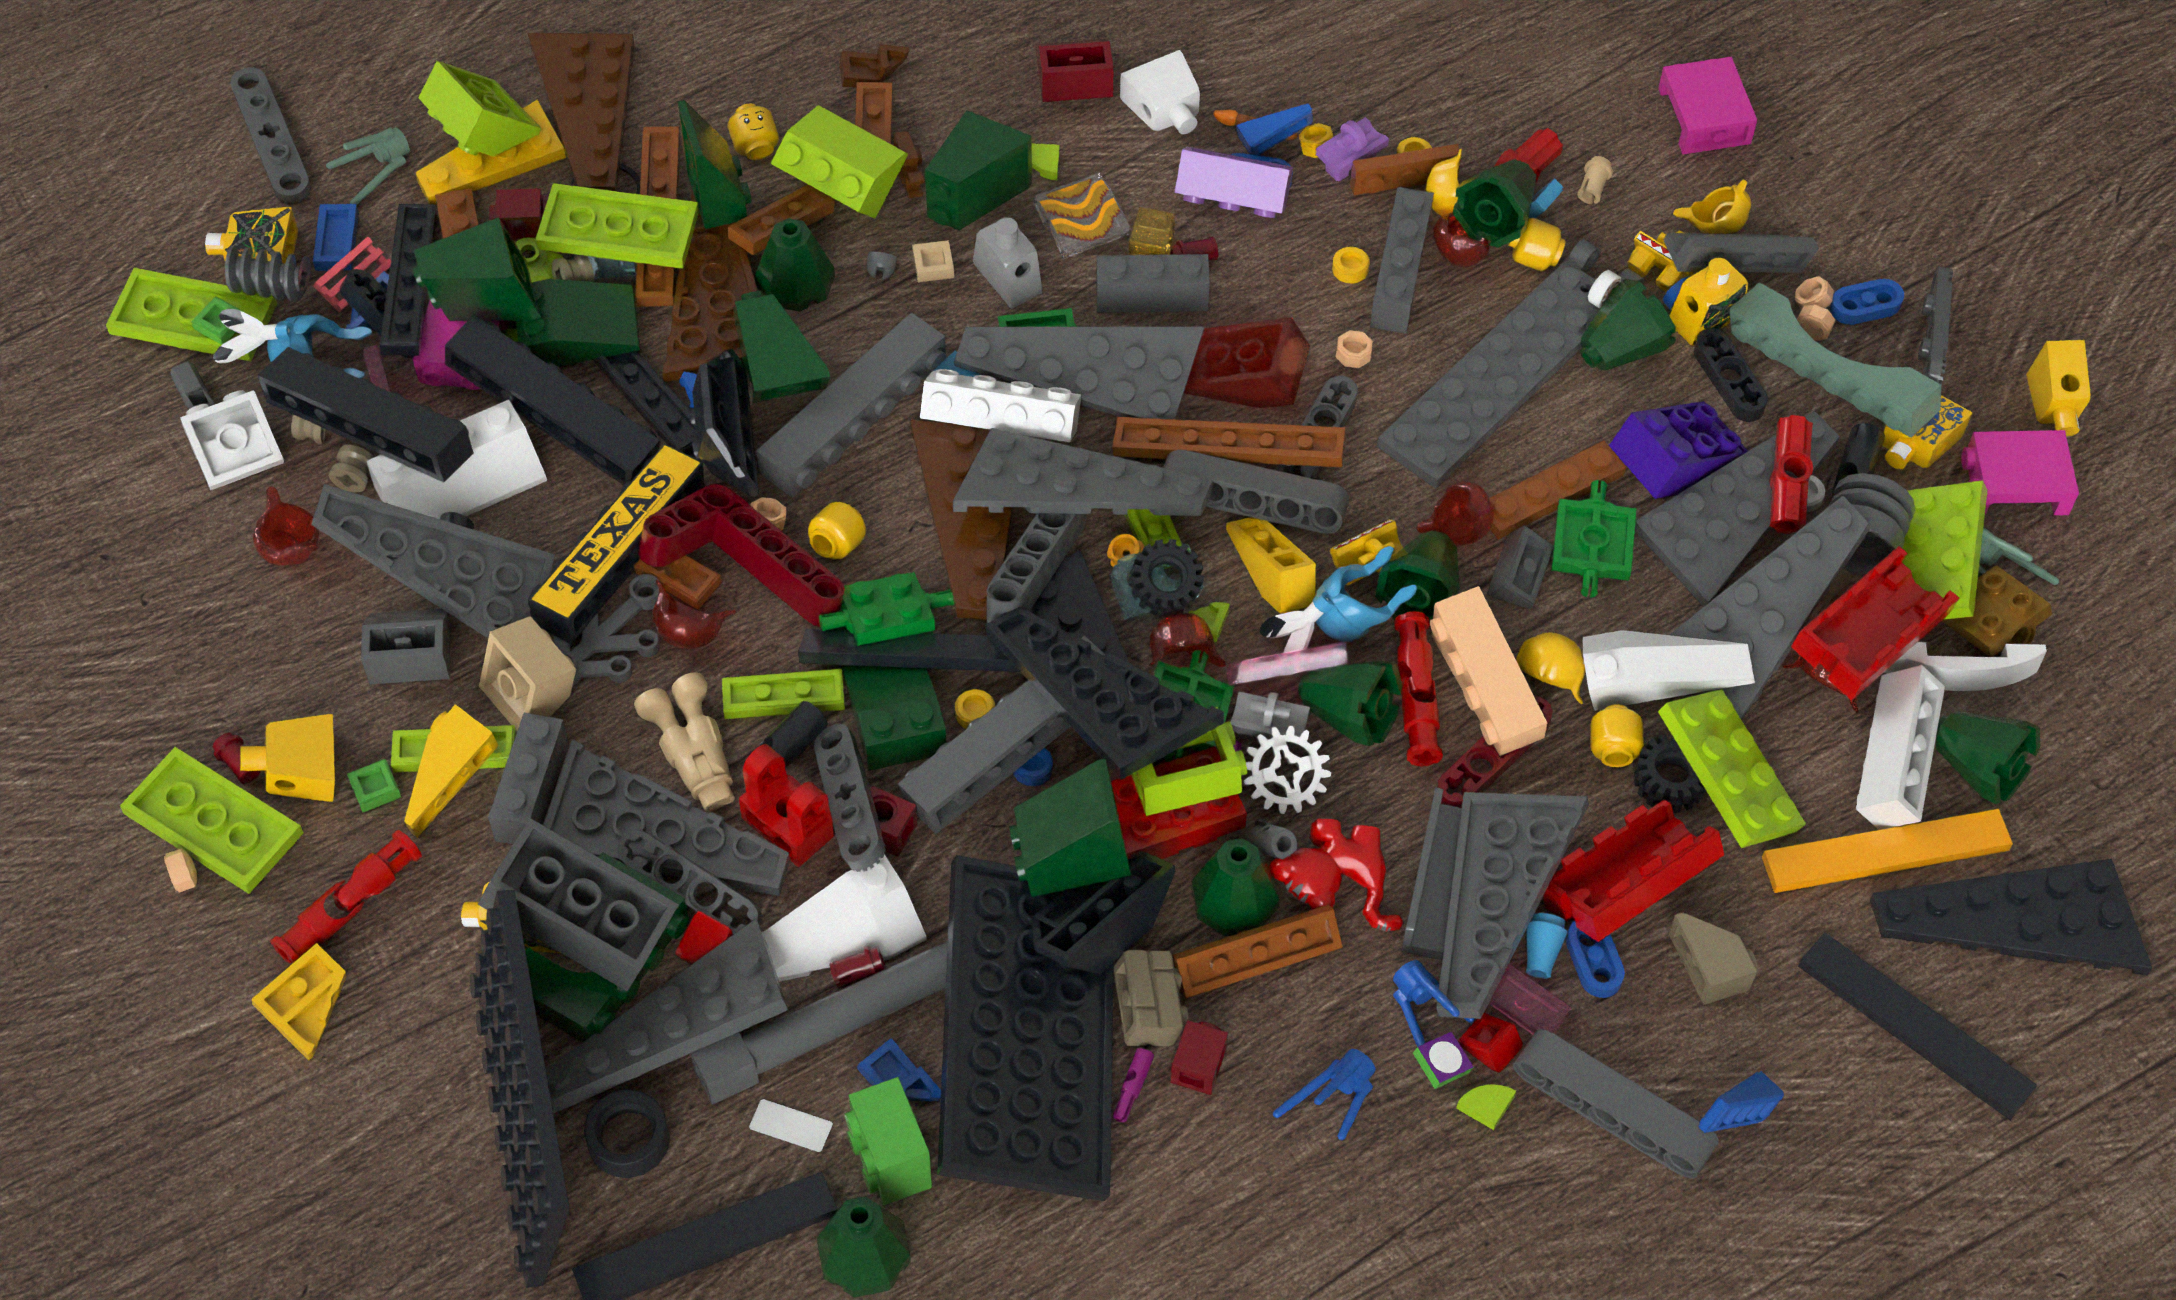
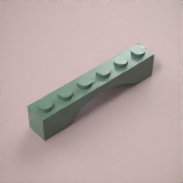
(1892, 394)

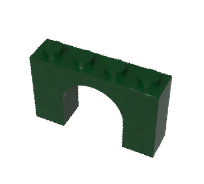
(586, 1001)

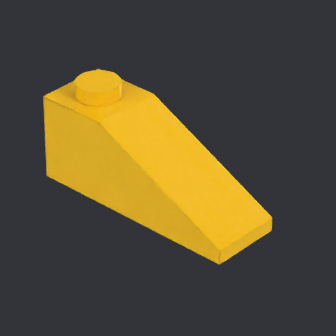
(1276, 565)
(450, 758)

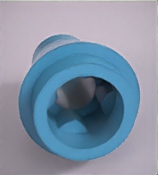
(1544, 941)

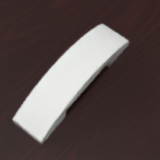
(1976, 673)

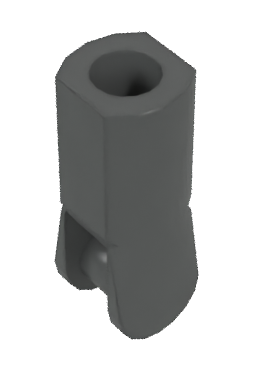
(190, 385)
(1270, 839)

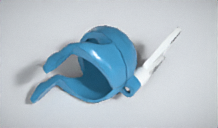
(292, 333)
(1336, 610)

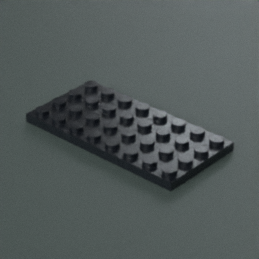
(1021, 1047)
(519, 1091)

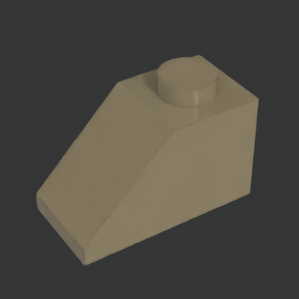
(1713, 958)

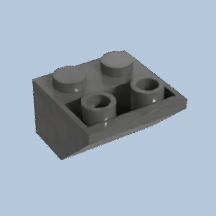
(406, 646)

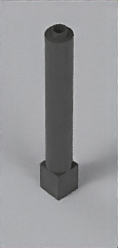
(738, 1059)

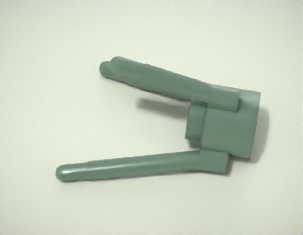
(387, 146)
(1993, 547)

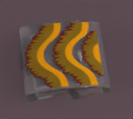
(1082, 215)

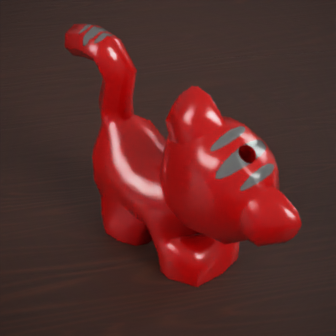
(1316, 873)

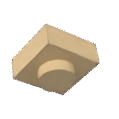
(933, 261)

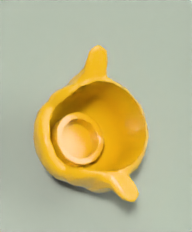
(1443, 183)
(1720, 211)
(1553, 661)

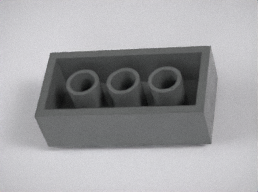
(581, 904)

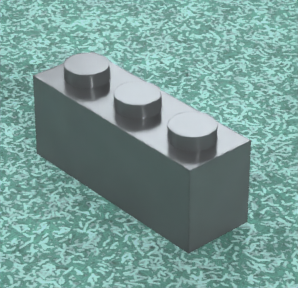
(1152, 283)
(528, 776)

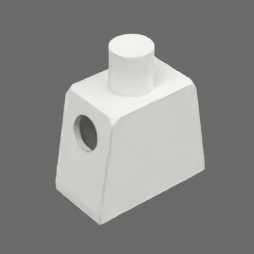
(1162, 93)

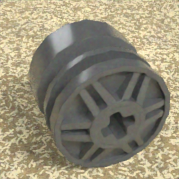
(1887, 510)

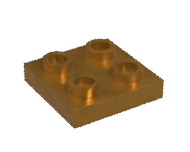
(2002, 613)

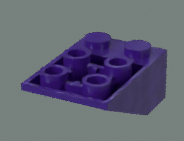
(1675, 446)

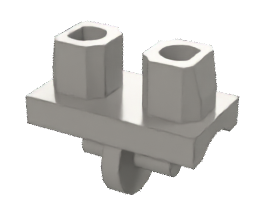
(1260, 714)

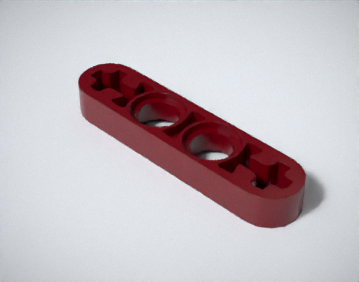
(1476, 781)

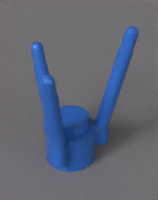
(1419, 986)
(1347, 1075)

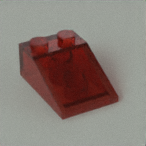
(1250, 363)

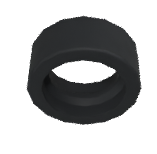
(621, 1103)

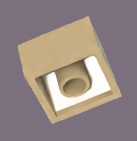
(525, 671)

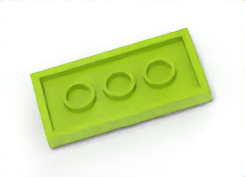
(617, 225)
(162, 305)
(1947, 541)
(1731, 768)
(212, 820)

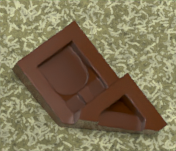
(871, 67)

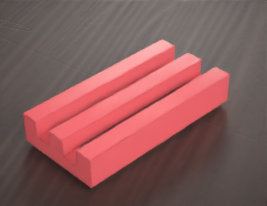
(375, 255)

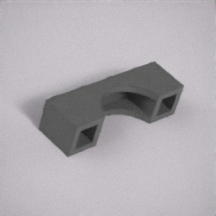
(1401, 260)

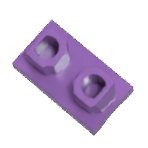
(1353, 143)

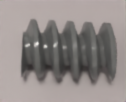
(266, 276)

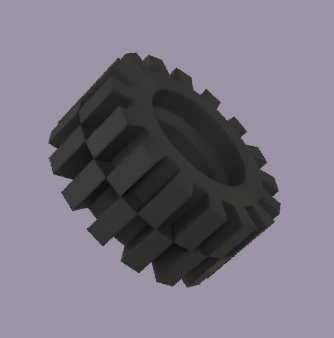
(1171, 555)
(1658, 788)

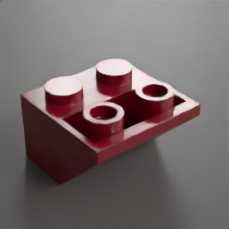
(1075, 70)

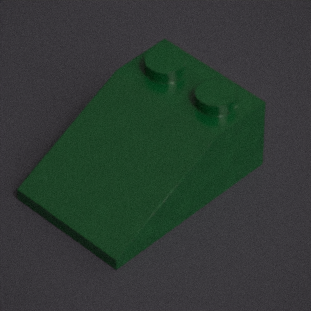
(712, 171)
(581, 321)
(894, 714)

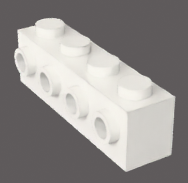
(1000, 405)
(1900, 748)

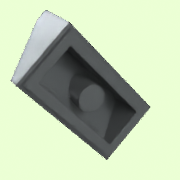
(1520, 568)

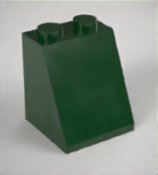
(977, 171)
(477, 275)
(775, 350)
(1070, 834)

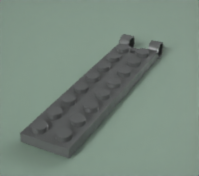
(1498, 373)

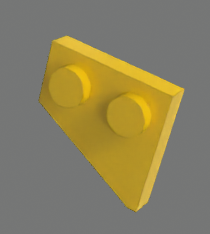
(303, 999)

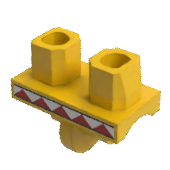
(1652, 252)
(1365, 546)

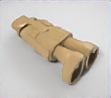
(690, 749)

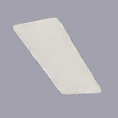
(791, 1125)

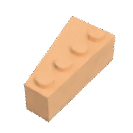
(1487, 671)

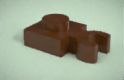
(910, 173)

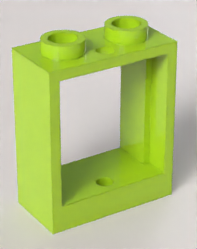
(1194, 784)

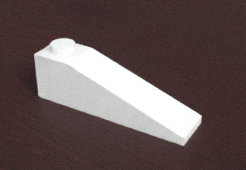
(1650, 667)
(843, 919)

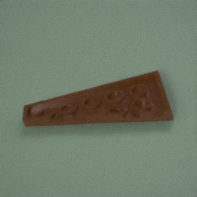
(588, 96)
(705, 300)
(969, 541)

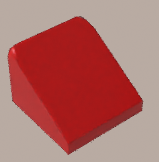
(702, 937)
(1492, 1041)

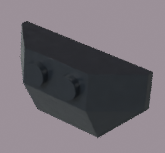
(724, 422)
(1102, 920)

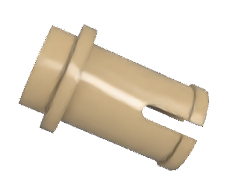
(1597, 172)

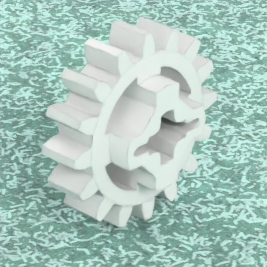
(1304, 764)

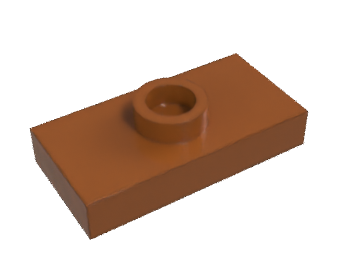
(684, 579)

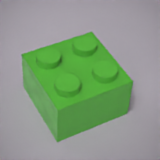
(888, 1142)

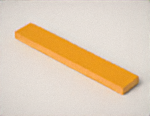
(1886, 850)

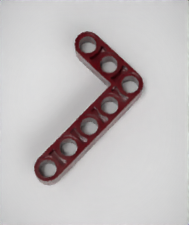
(747, 537)

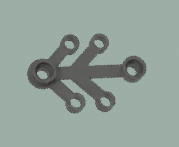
(603, 638)

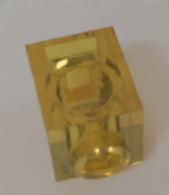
(1152, 232)

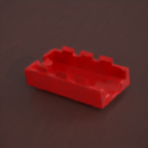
(1872, 625)
(1178, 828)
(1629, 870)

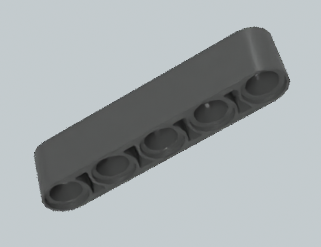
(1266, 492)
(1032, 562)
(1615, 1103)

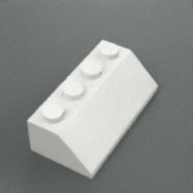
(498, 469)

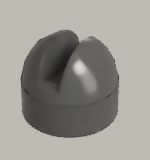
(881, 262)

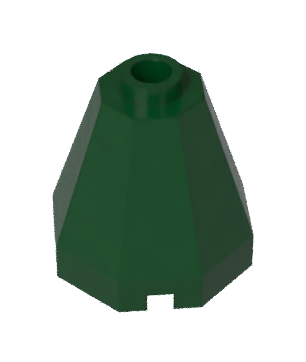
(1496, 202)
(794, 267)
(1627, 328)
(1429, 564)
(1354, 698)
(1988, 751)
(1235, 889)
(863, 1248)

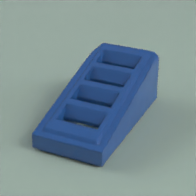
(1267, 131)
(1743, 1104)

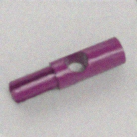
(1133, 1083)

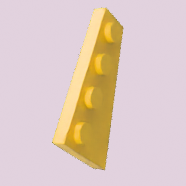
(464, 171)

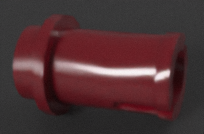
(1203, 246)
(228, 750)
(857, 966)

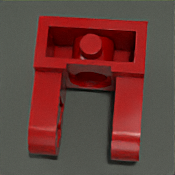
(774, 793)

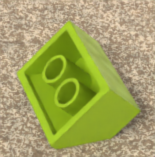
(476, 111)
(840, 160)

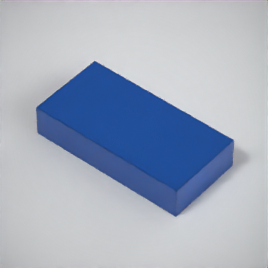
(335, 235)

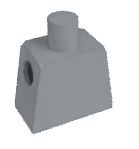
(1000, 253)

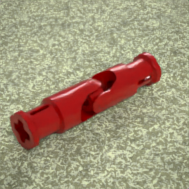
(1415, 668)
(369, 878)

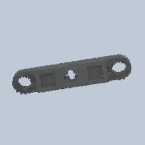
(277, 153)
(1937, 308)
(856, 817)

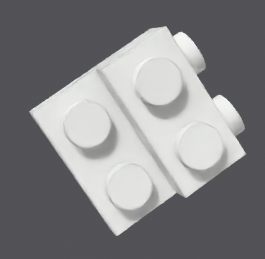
(231, 439)

